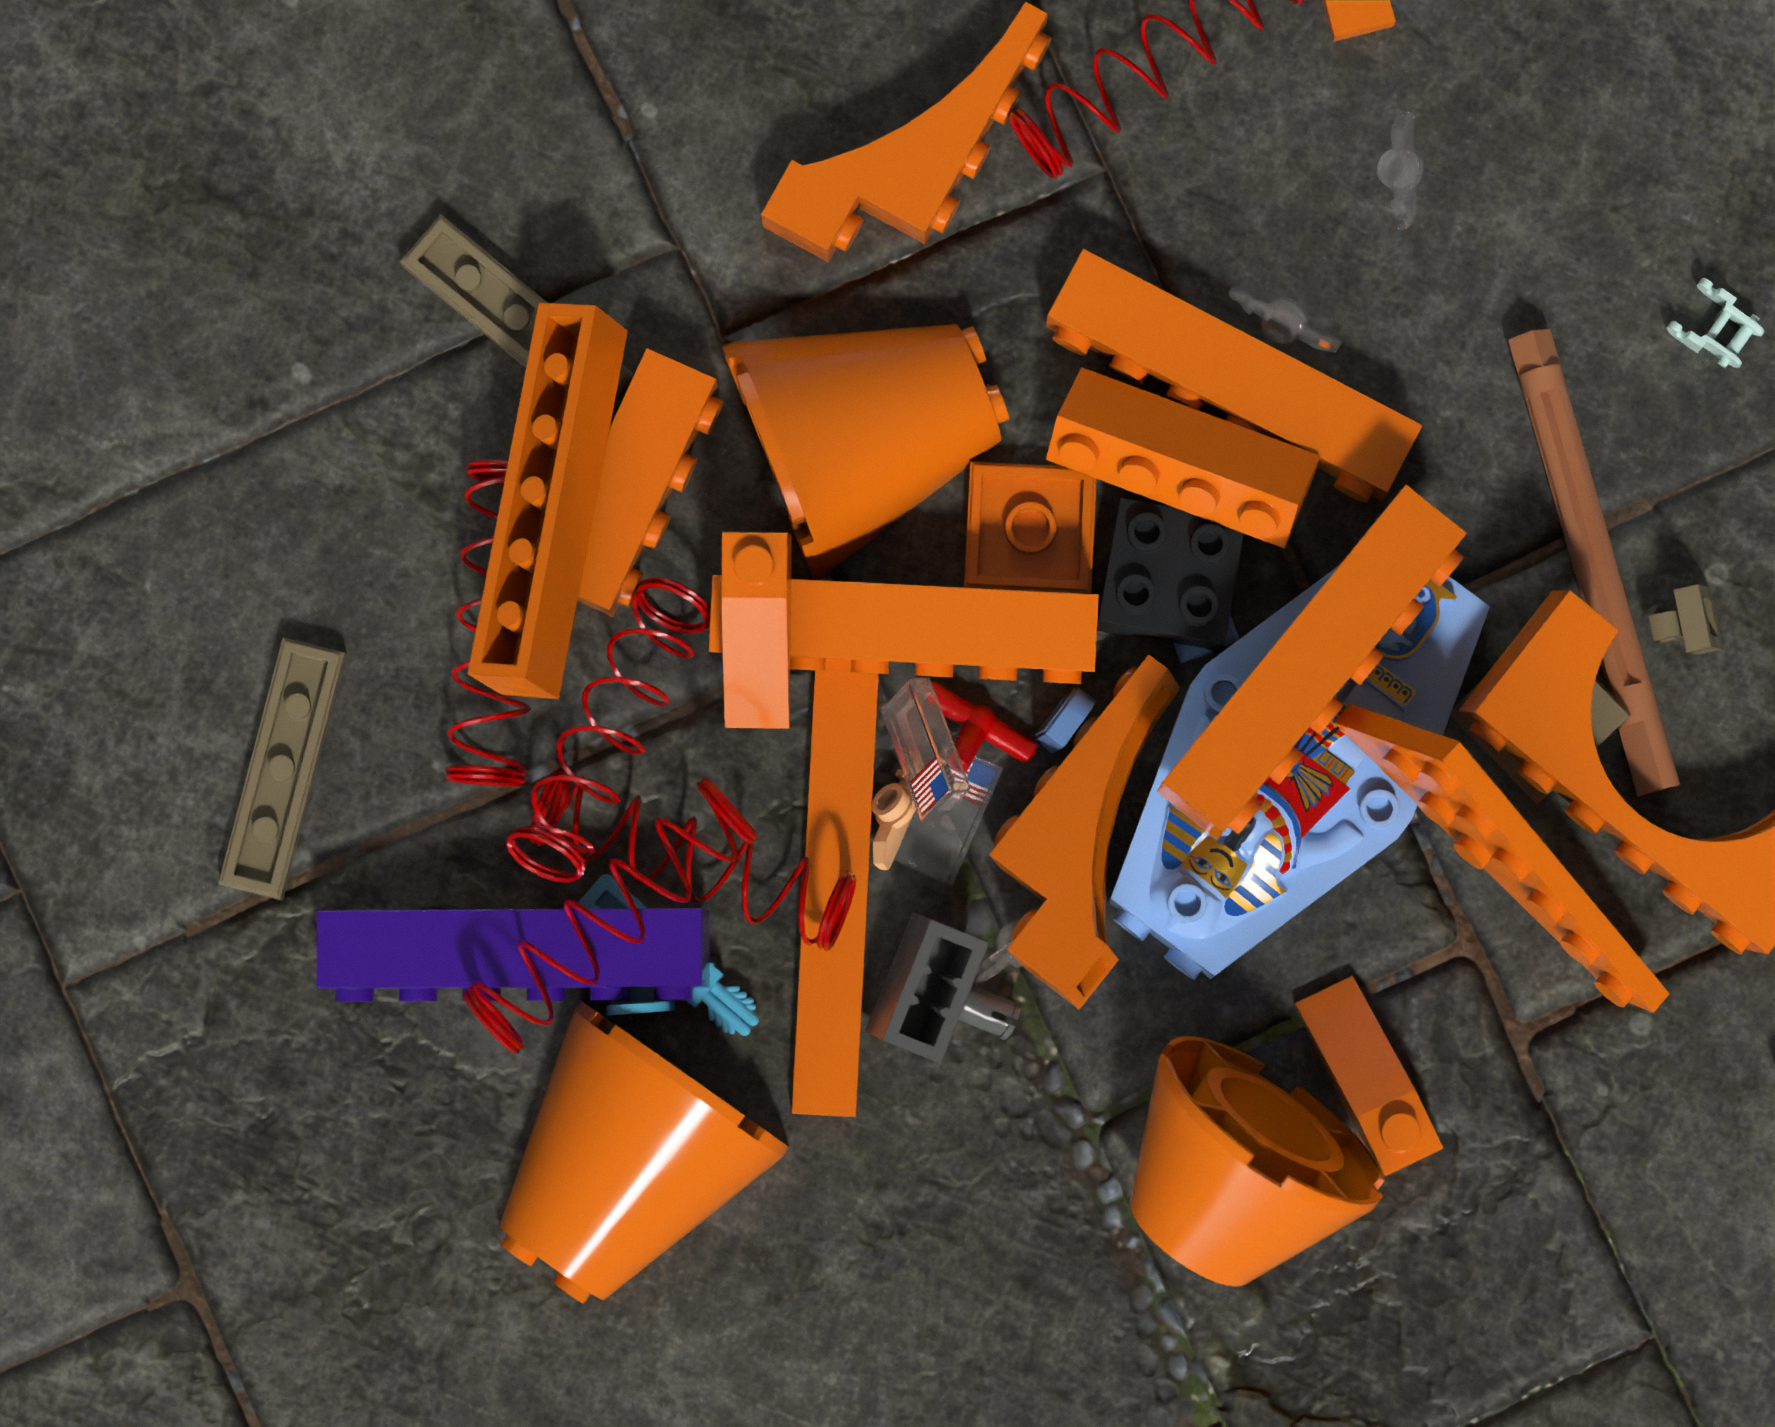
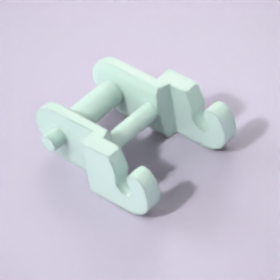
(1747, 324)

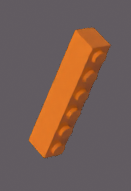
(1229, 375)
(548, 501)
(935, 629)
(1312, 662)

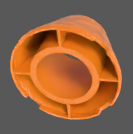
(1240, 1168)

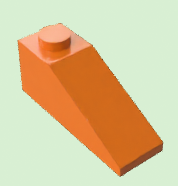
(756, 629)
(1368, 1076)

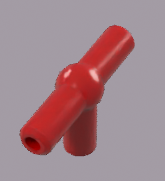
(981, 724)

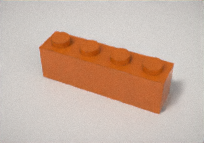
(1182, 457)
(640, 469)

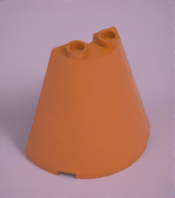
(864, 425)
(623, 1160)

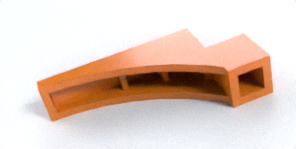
(914, 169)
(1066, 833)

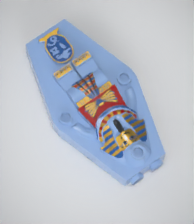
(1317, 825)

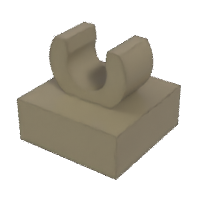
(1692, 621)

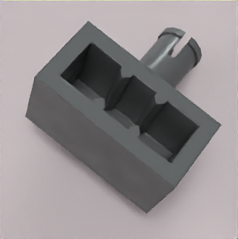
(933, 990)

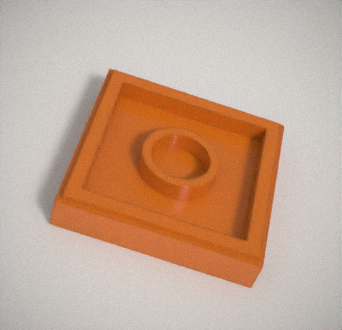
(1029, 528)

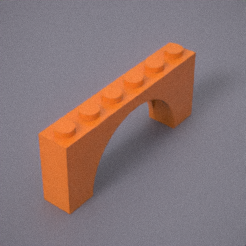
(1540, 713)

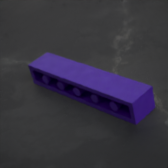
(455, 947)

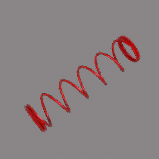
(1037, 144)
(489, 473)
(554, 837)
(835, 910)
(494, 1019)

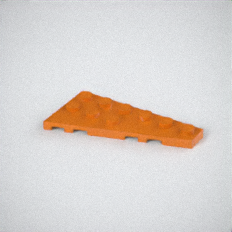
(1497, 838)

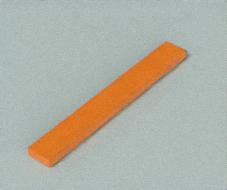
(835, 843)

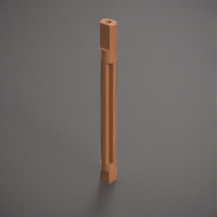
(1593, 557)

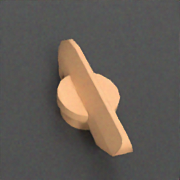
(893, 812)

